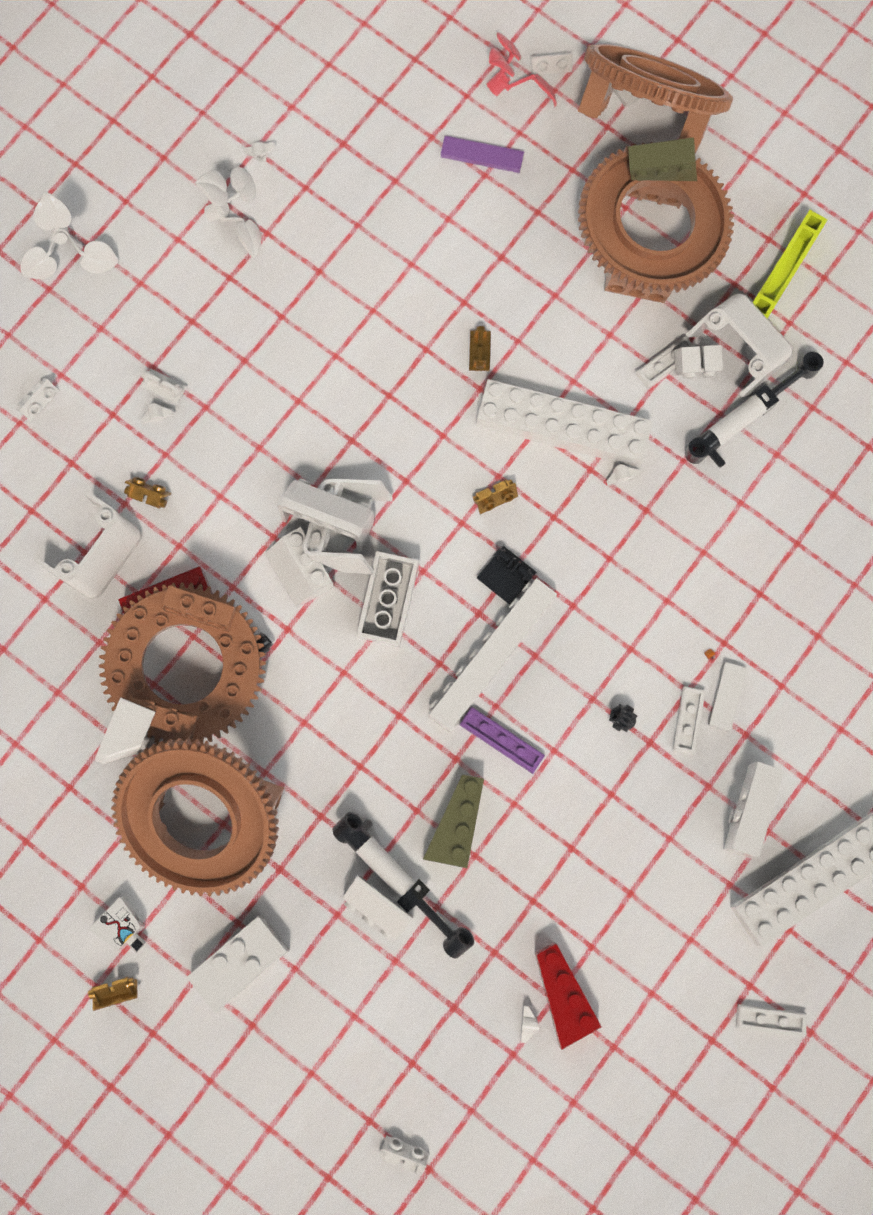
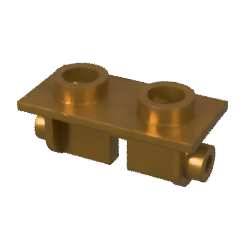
(479, 349)
(504, 492)
(155, 494)
(119, 992)

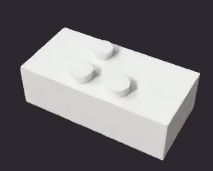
(388, 599)
(753, 810)
(237, 964)

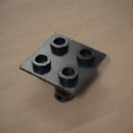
(506, 575)

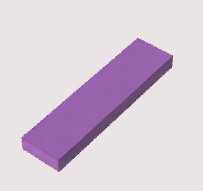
(482, 154)
(502, 740)

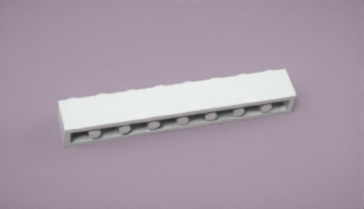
(492, 656)

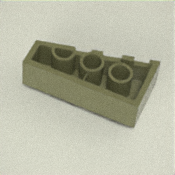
(456, 829)

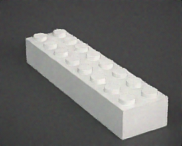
(564, 423)
(808, 883)

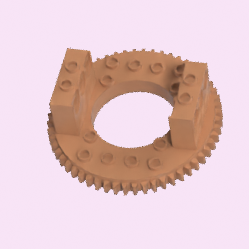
(655, 80)
(643, 271)
(184, 608)
(247, 798)

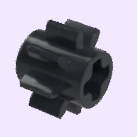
(623, 717)

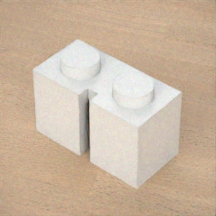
(698, 360)

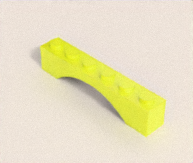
(789, 262)

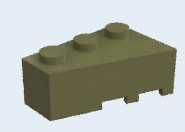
(664, 161)

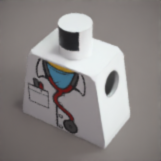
(120, 926)

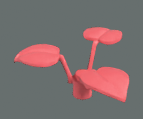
(501, 79)

